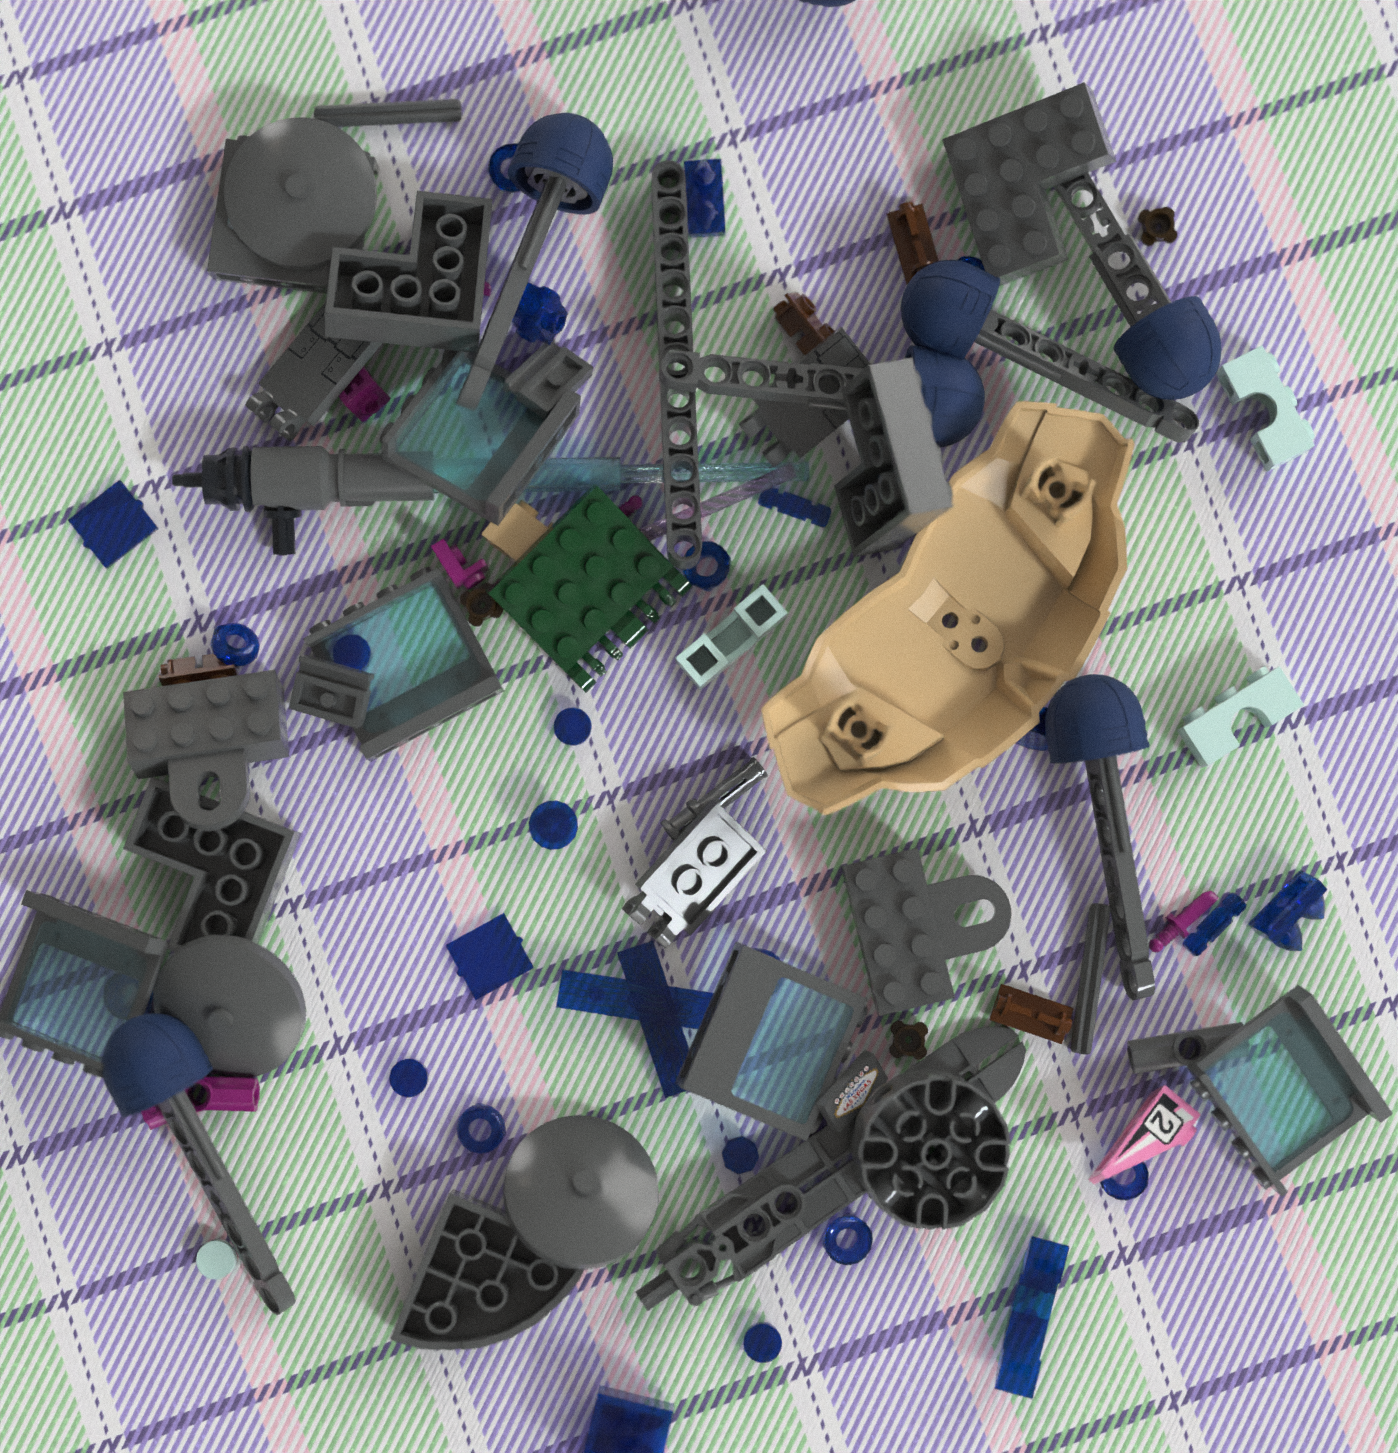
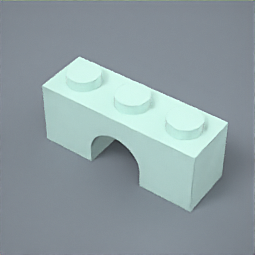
(1256, 378)
(732, 637)
(1210, 732)

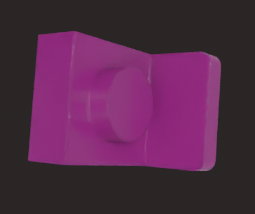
(364, 395)
(453, 559)

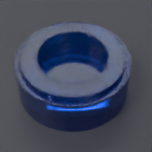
(352, 652)
(572, 726)
(409, 1077)
(762, 1342)

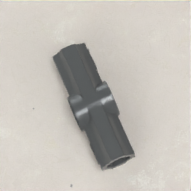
(1163, 1050)

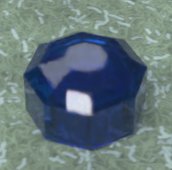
(740, 1154)

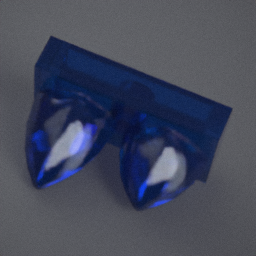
(704, 198)
(1279, 918)

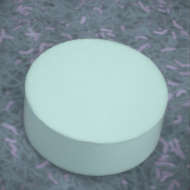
(216, 1259)

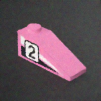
(1156, 1127)

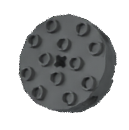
(968, 1155)

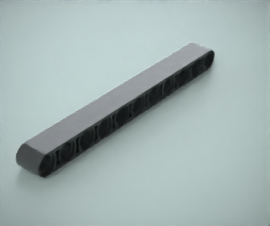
(676, 309)

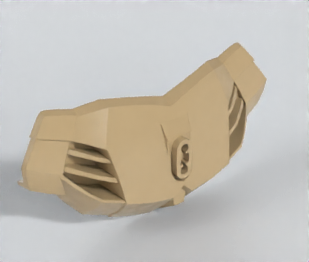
(1017, 563)

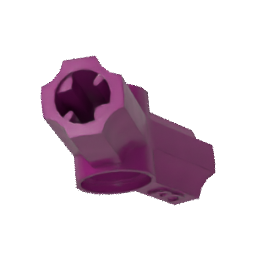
(222, 1095)

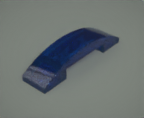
(1030, 1317)

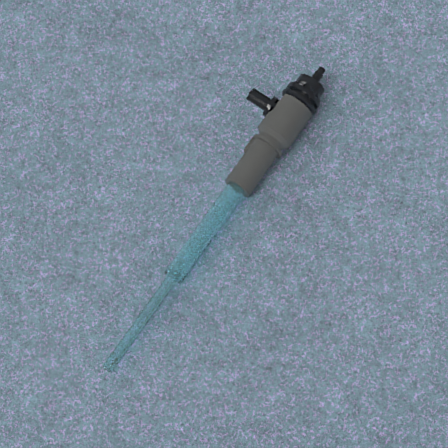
(311, 478)

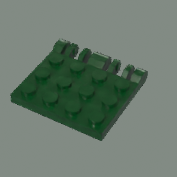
(584, 583)

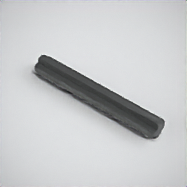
(390, 113)
(1090, 978)

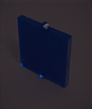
(113, 524)
(489, 956)

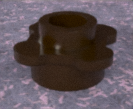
(1162, 216)
(476, 614)
(916, 1047)

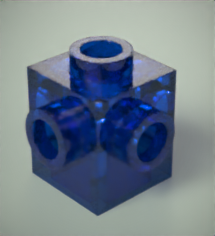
(539, 314)

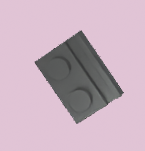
(546, 377)
(331, 691)

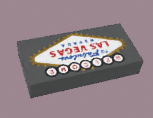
(851, 1091)

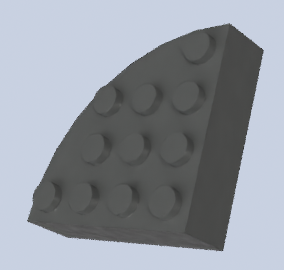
(478, 1282)

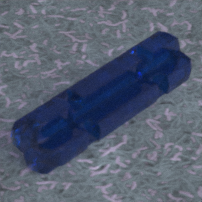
(795, 506)
(1214, 924)

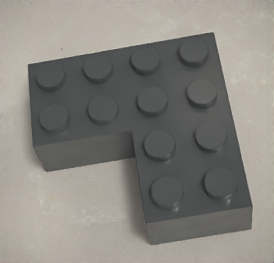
(1010, 164)
(418, 297)
(900, 471)
(233, 867)

